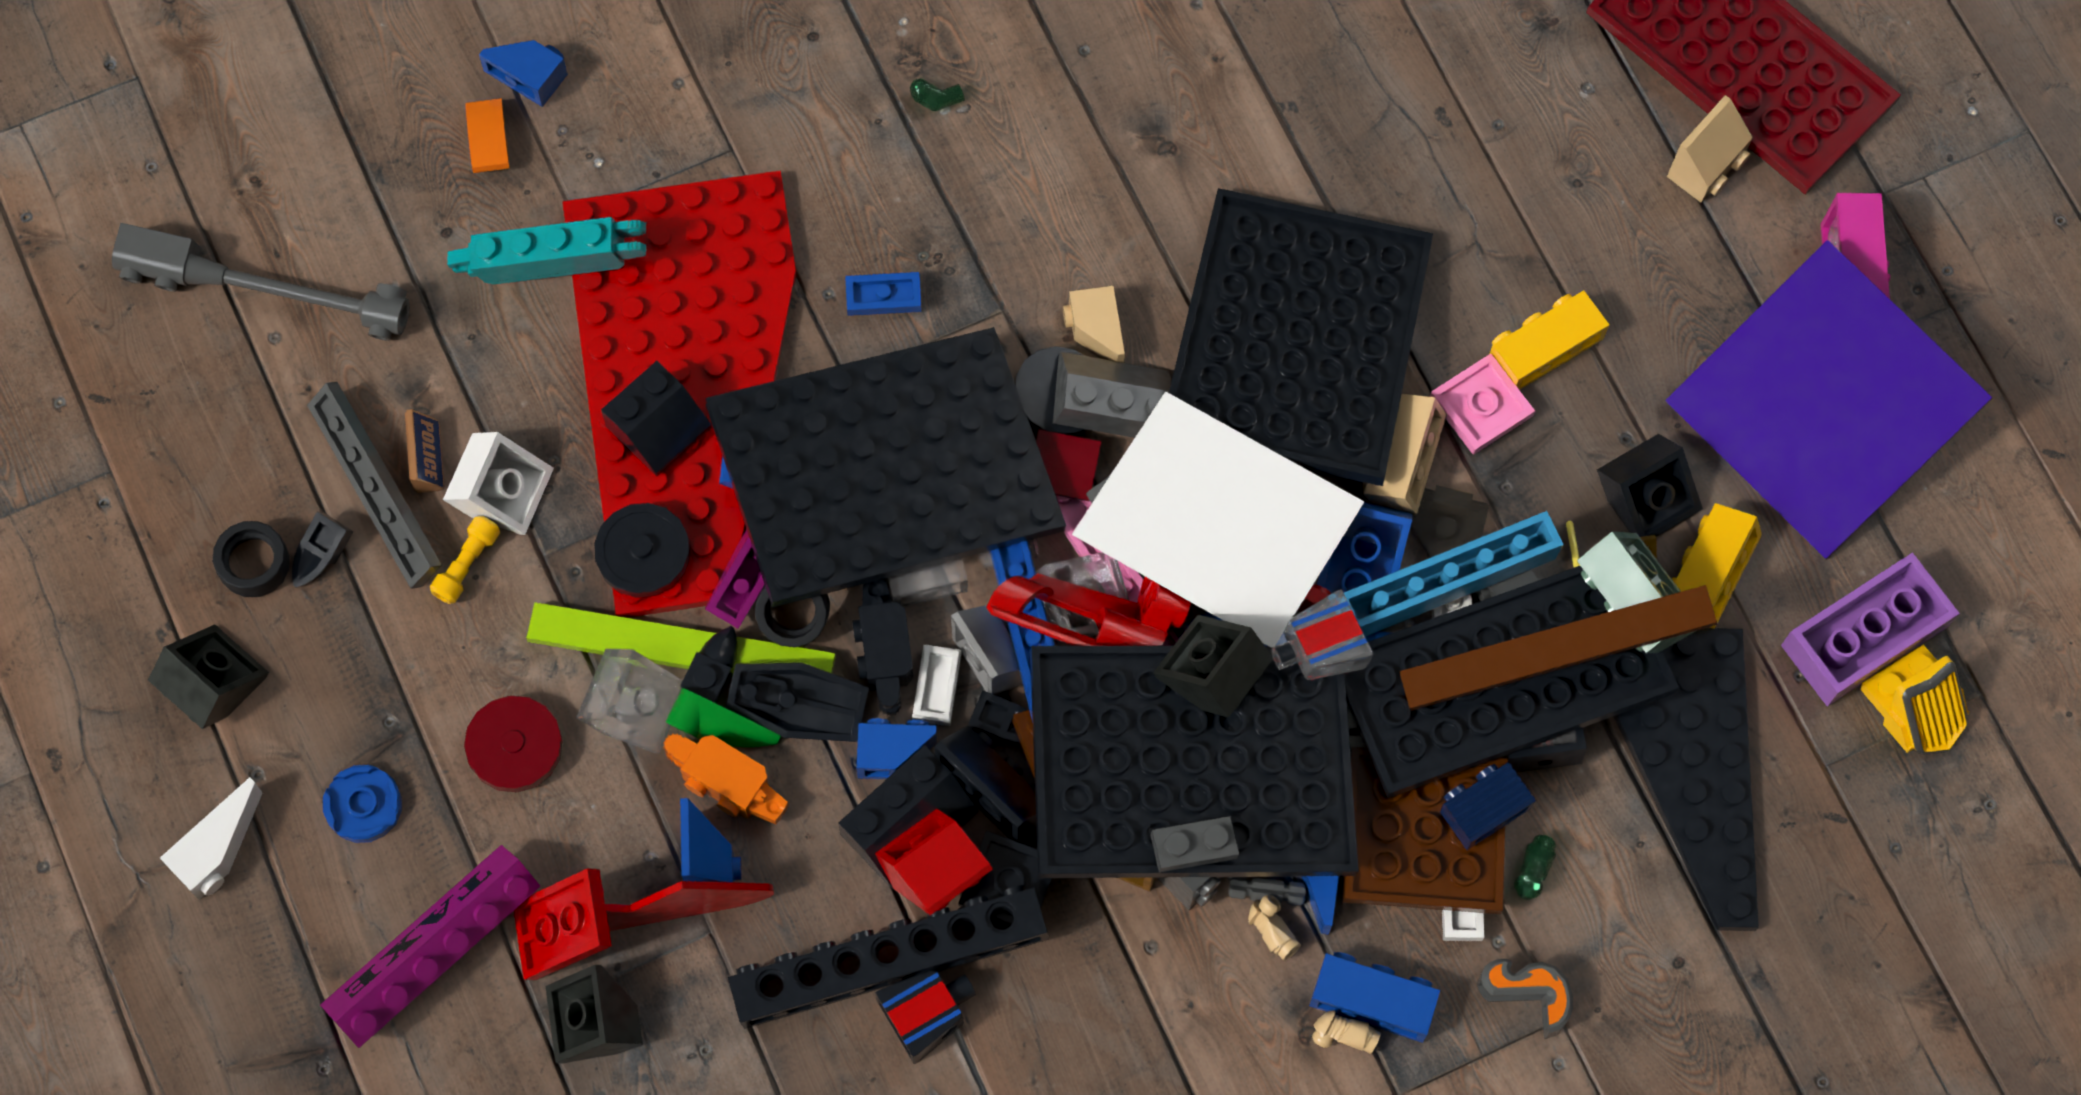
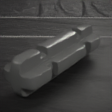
(1258, 887)

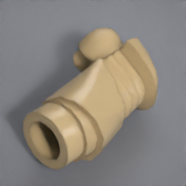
(1272, 927)
(1346, 1031)

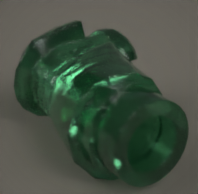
(1535, 867)

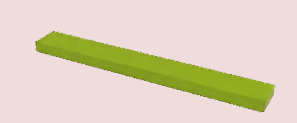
(655, 641)

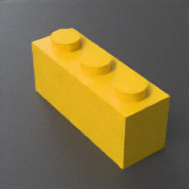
(1549, 339)
(1719, 554)

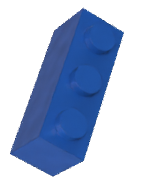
(1375, 996)

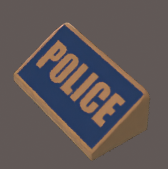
(424, 452)

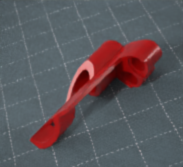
(1117, 619)

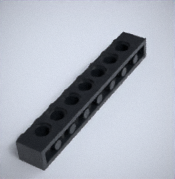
(756, 1008)

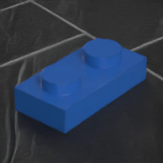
(883, 293)

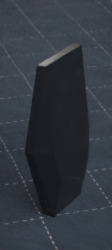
(798, 700)

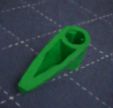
(705, 718)

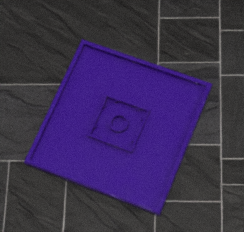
(1828, 399)

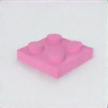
(1482, 404)

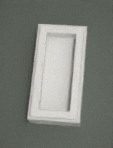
(937, 685)

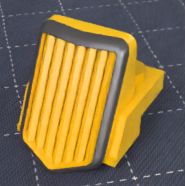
(1920, 701)

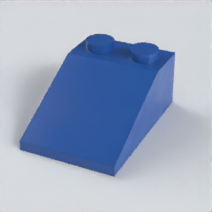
(1368, 548)

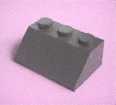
(1106, 394)

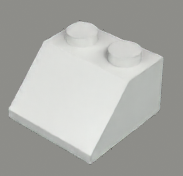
(498, 482)

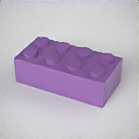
(1869, 629)

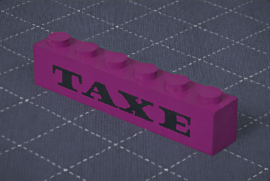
(430, 945)

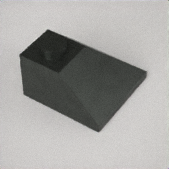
(591, 1016)

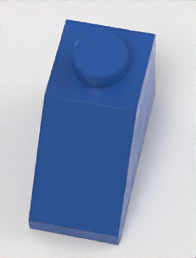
(526, 68)

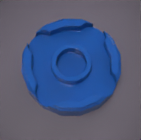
(362, 804)

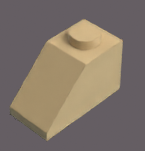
(1096, 322)

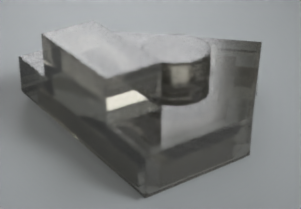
(1448, 519)

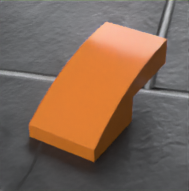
(487, 135)

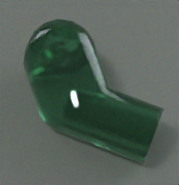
(933, 97)

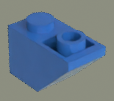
(888, 746)

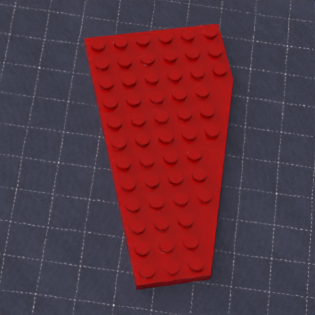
(715, 316)

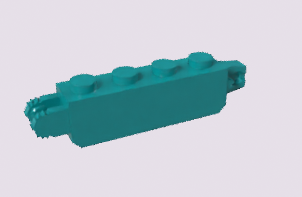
(549, 250)

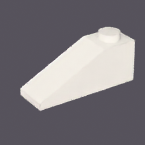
(211, 847)

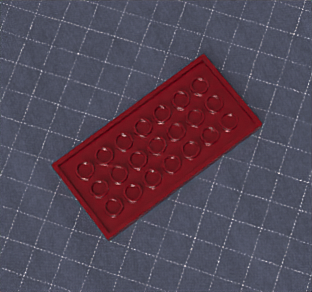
(1783, 73)

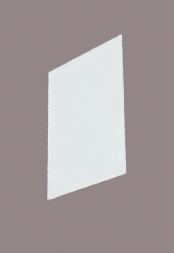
(1218, 518)

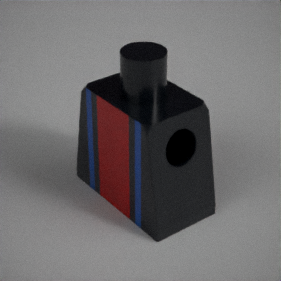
(924, 1010)

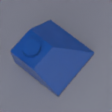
(704, 850)

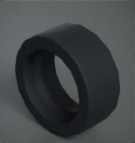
(241, 533)
(787, 636)

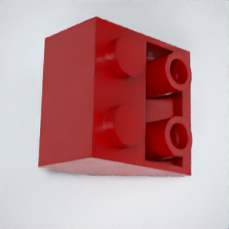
(933, 862)

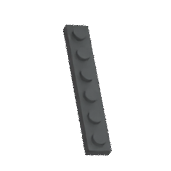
(374, 485)

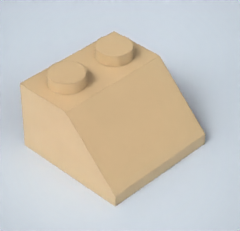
(1711, 152)

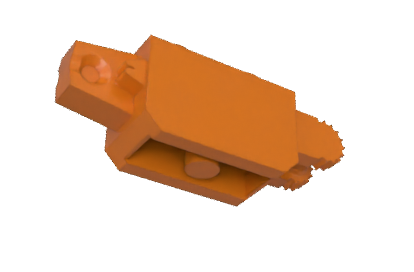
(727, 776)

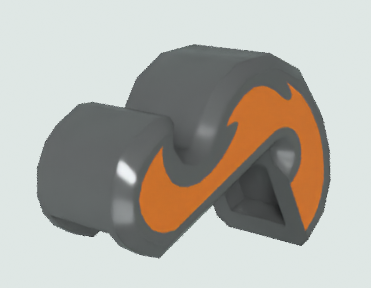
(1530, 983)

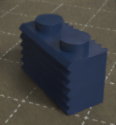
(1486, 805)

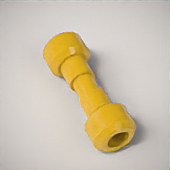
(448, 585)

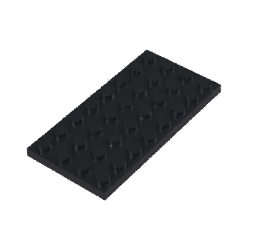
(1483, 726)

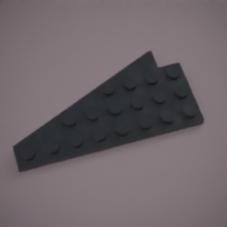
(1698, 770)

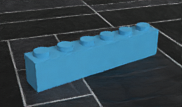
(1455, 573)

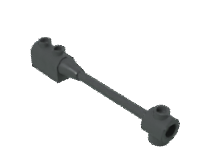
(178, 261)

